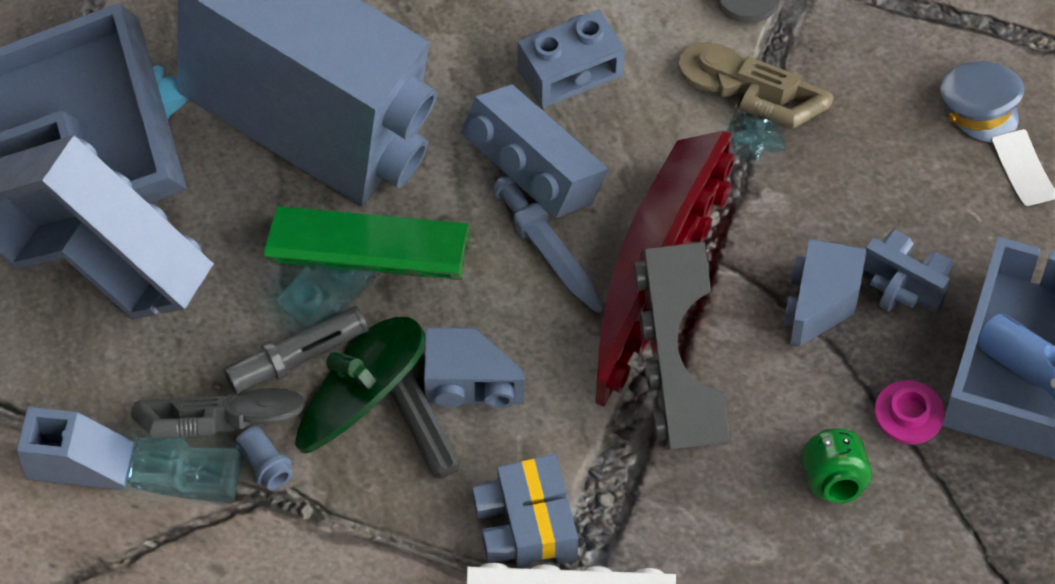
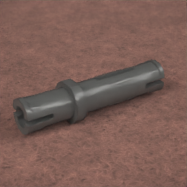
(278, 358)

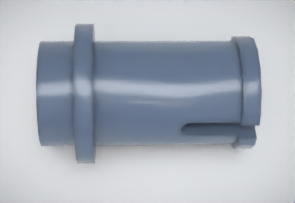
(270, 467)

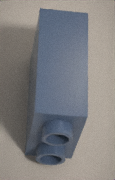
(313, 83)

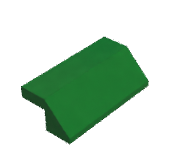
(368, 243)

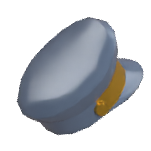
(982, 99)

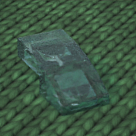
(185, 472)

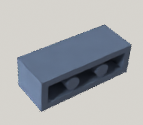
(534, 150)

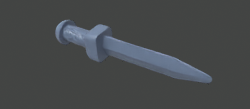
(533, 222)

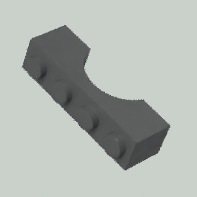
(687, 409)

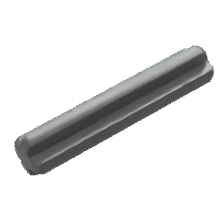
(425, 427)

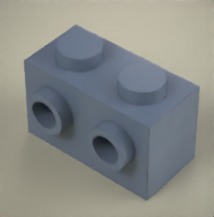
(570, 58)

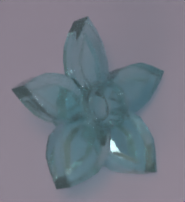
(760, 135)

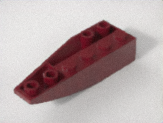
(670, 215)

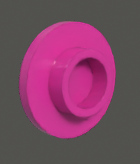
(909, 412)

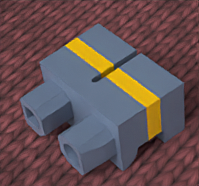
(534, 511)

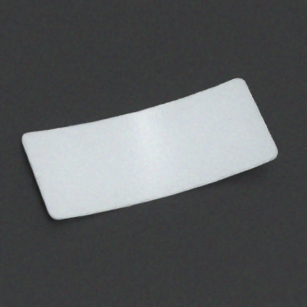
(1023, 167)

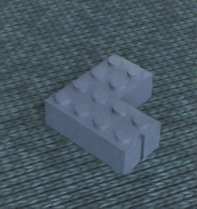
(92, 84)
(76, 208)
(985, 394)

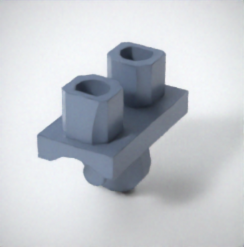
(903, 277)

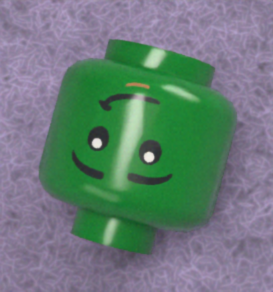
(836, 465)

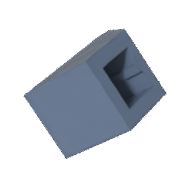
(828, 289)
(469, 370)
(73, 450)

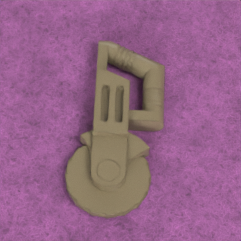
(765, 86)

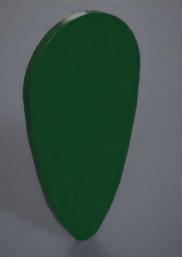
(360, 379)

